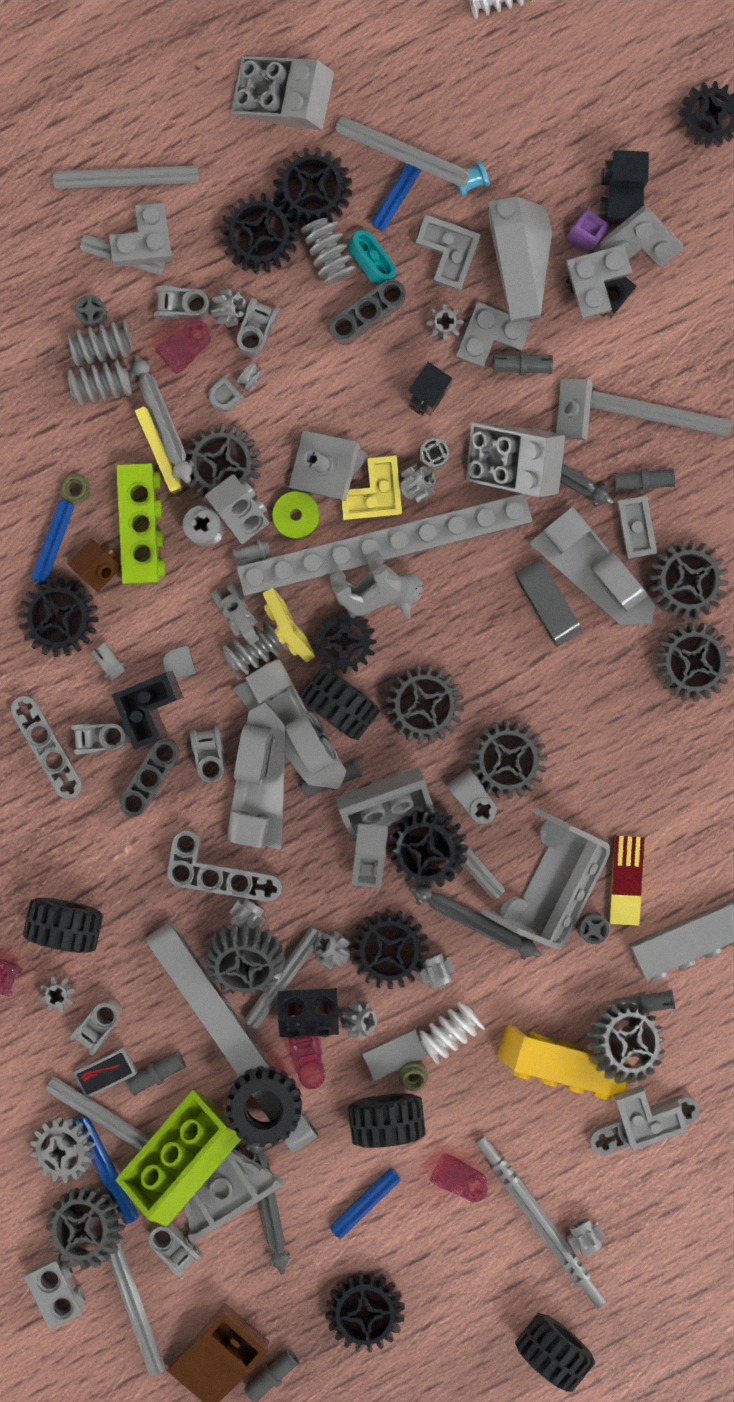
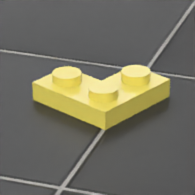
(381, 498)
(287, 629)

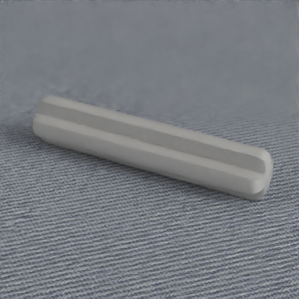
(102, 249)

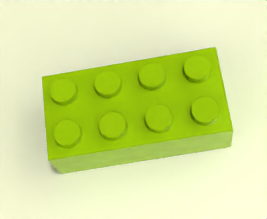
(178, 1158)

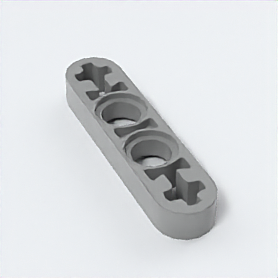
(42, 750)
(612, 1143)

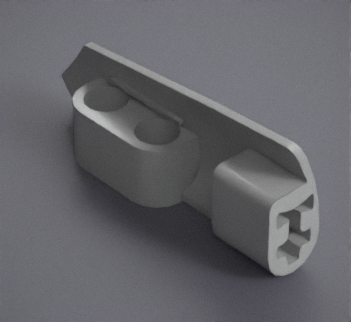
(595, 570)
(306, 740)
(259, 778)

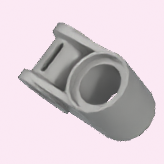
(175, 304)
(257, 322)
(94, 737)
(208, 751)
(469, 793)
(95, 1028)
(176, 1251)

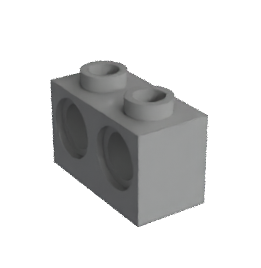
(238, 509)
(369, 855)
(47, 1293)

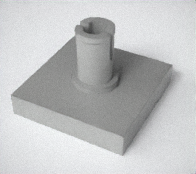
(324, 465)

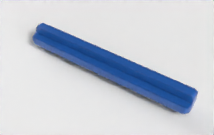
(108, 1173)

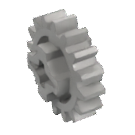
(64, 1145)

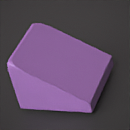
(587, 231)

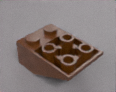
(219, 1356)

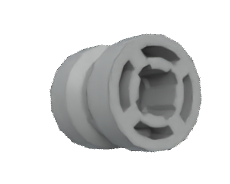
(430, 455)

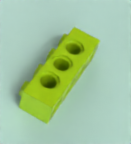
(128, 480)

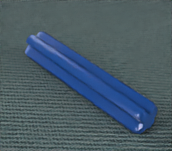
(395, 197)
(52, 541)
(365, 1203)

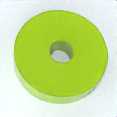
(296, 501)

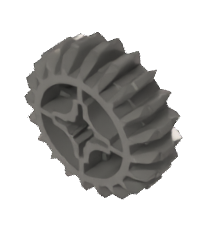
(217, 477)
(695, 591)
(701, 650)
(447, 691)
(528, 743)
(245, 959)
(646, 1049)
(67, 1218)

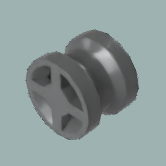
(90, 305)
(596, 932)

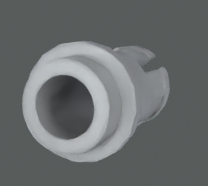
(252, 553)
(108, 662)

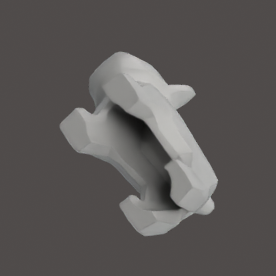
(377, 589)

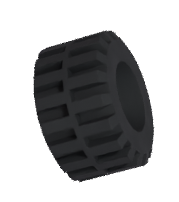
(339, 703)
(63, 925)
(386, 1120)
(264, 1131)
(554, 1352)

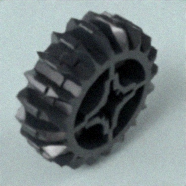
(320, 178)
(269, 210)
(70, 609)
(406, 843)
(378, 957)
(375, 1308)

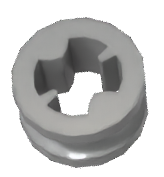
(250, 376)

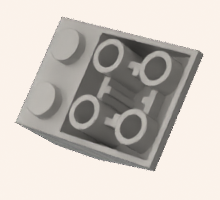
(283, 91)
(515, 459)

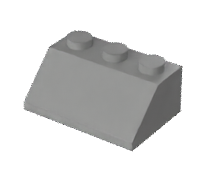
(384, 801)

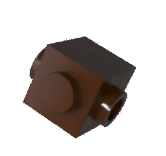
(95, 564)

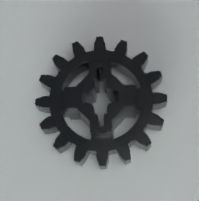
(699, 119)
(344, 655)

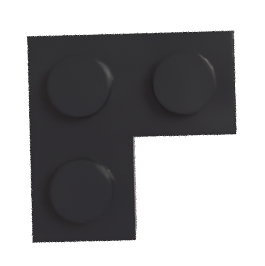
(625, 182)
(139, 707)

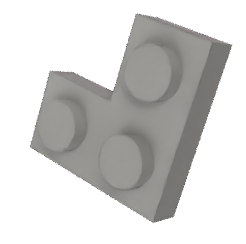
(644, 232)
(455, 244)
(147, 245)
(591, 272)
(490, 326)
(646, 1125)

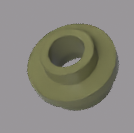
(66, 486)
(415, 1082)

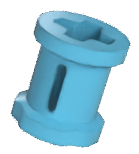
(477, 178)

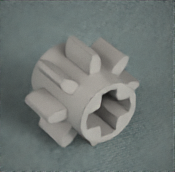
(228, 307)
(438, 328)
(417, 482)
(247, 912)
(332, 950)
(436, 970)
(49, 994)
(358, 1019)
(585, 1237)

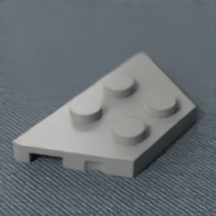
(228, 1192)

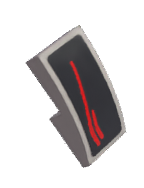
(105, 1072)

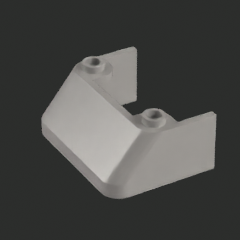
(558, 886)

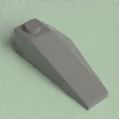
(522, 250)

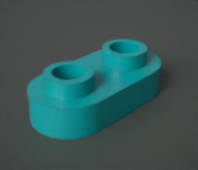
(371, 257)

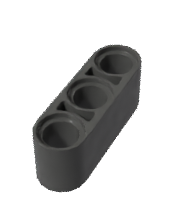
(374, 299)
(548, 602)
(139, 788)

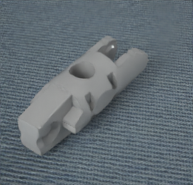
(236, 613)

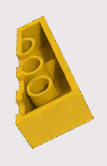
(555, 1063)

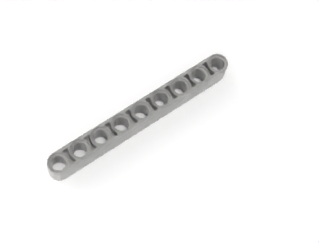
(221, 1021)

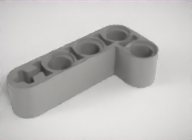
(225, 873)

